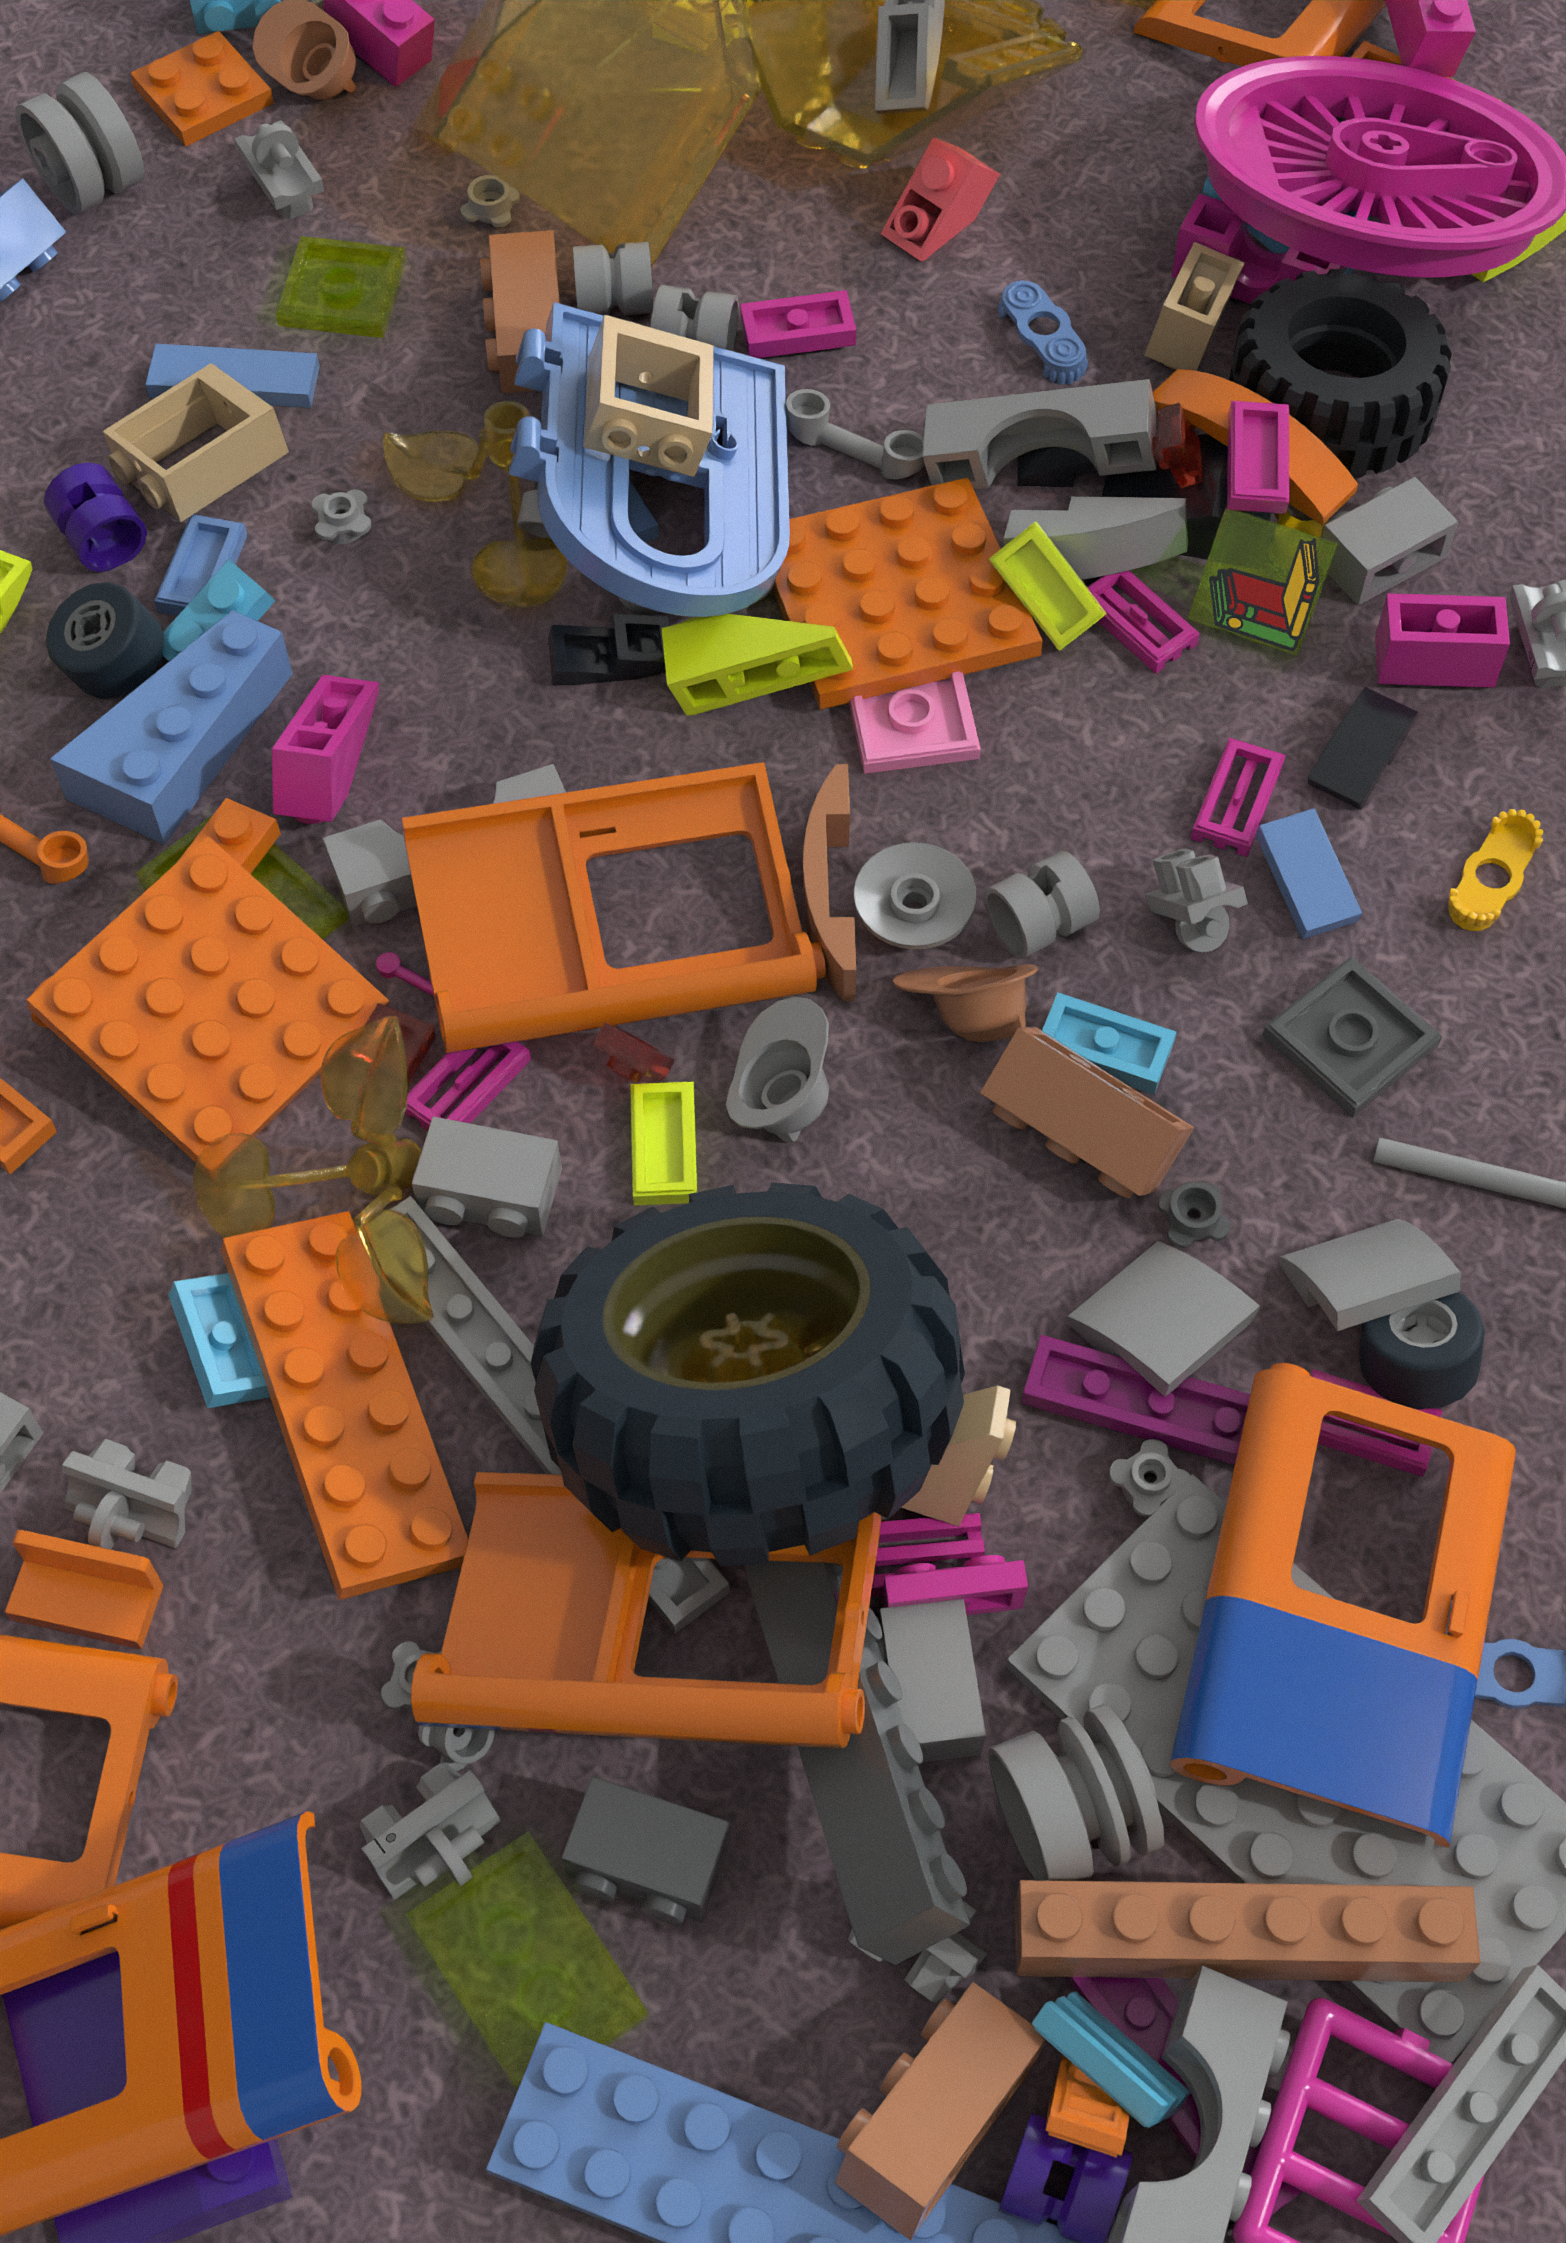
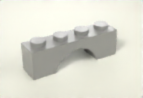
(1103, 422)
(373, 861)
(1223, 2050)

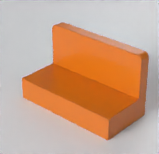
(83, 1590)

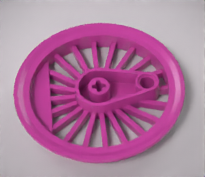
(1414, 151)

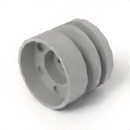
(1087, 1794)

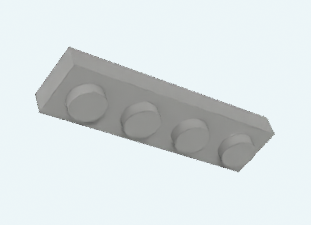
(1471, 2112)

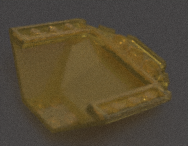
(822, 60)
(599, 106)

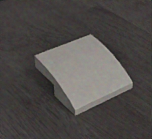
(1372, 1273)
(1164, 1315)

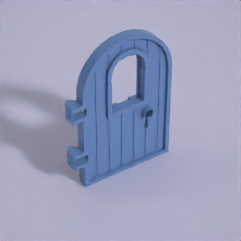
(587, 490)

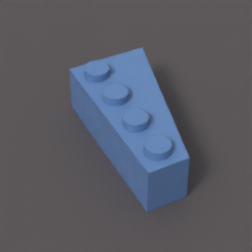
(177, 729)

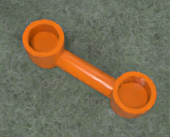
(59, 854)

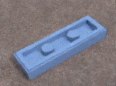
(273, 376)

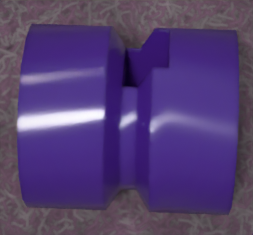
(95, 517)
(1091, 2193)

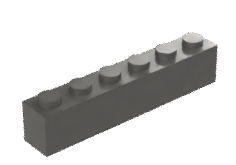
(870, 1794)

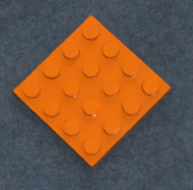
(904, 590)
(206, 1001)

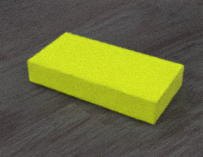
(1047, 586)
(663, 1143)

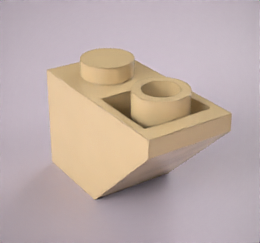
(966, 1464)

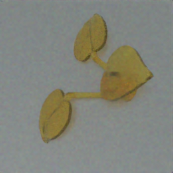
(434, 469)
(386, 1260)

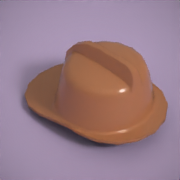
(305, 50)
(974, 1001)

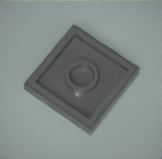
(1351, 1036)

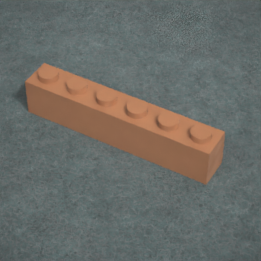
(1246, 1931)

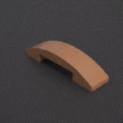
(829, 827)

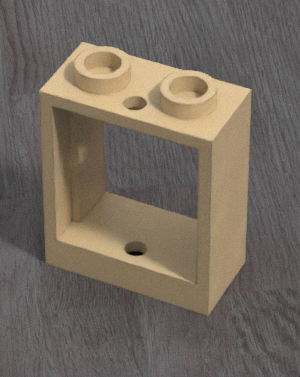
(657, 364)
(177, 417)

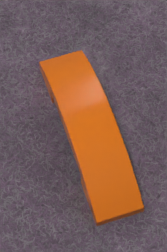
(1316, 476)

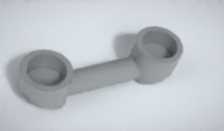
(809, 422)

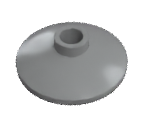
(918, 875)

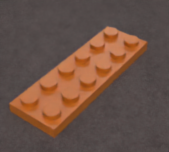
(344, 1411)

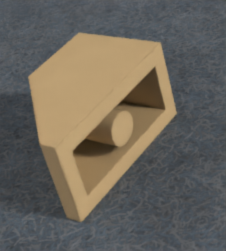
(1193, 308)

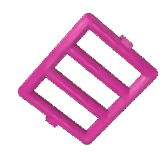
(1303, 2090)

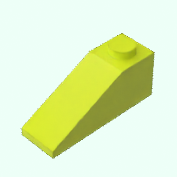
(745, 657)

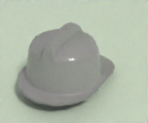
(781, 1071)

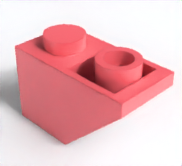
(939, 199)

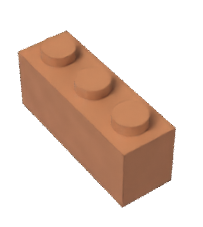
(524, 289)
(1085, 1113)
(937, 2108)

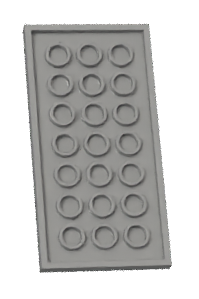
(1132, 1646)

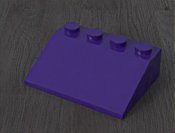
(74, 2057)

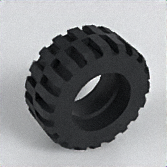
(1354, 329)

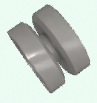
(80, 142)

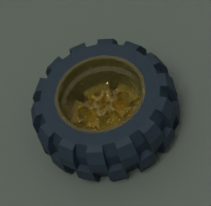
(749, 1373)

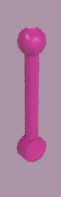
(390, 966)

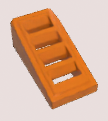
(1085, 2113)

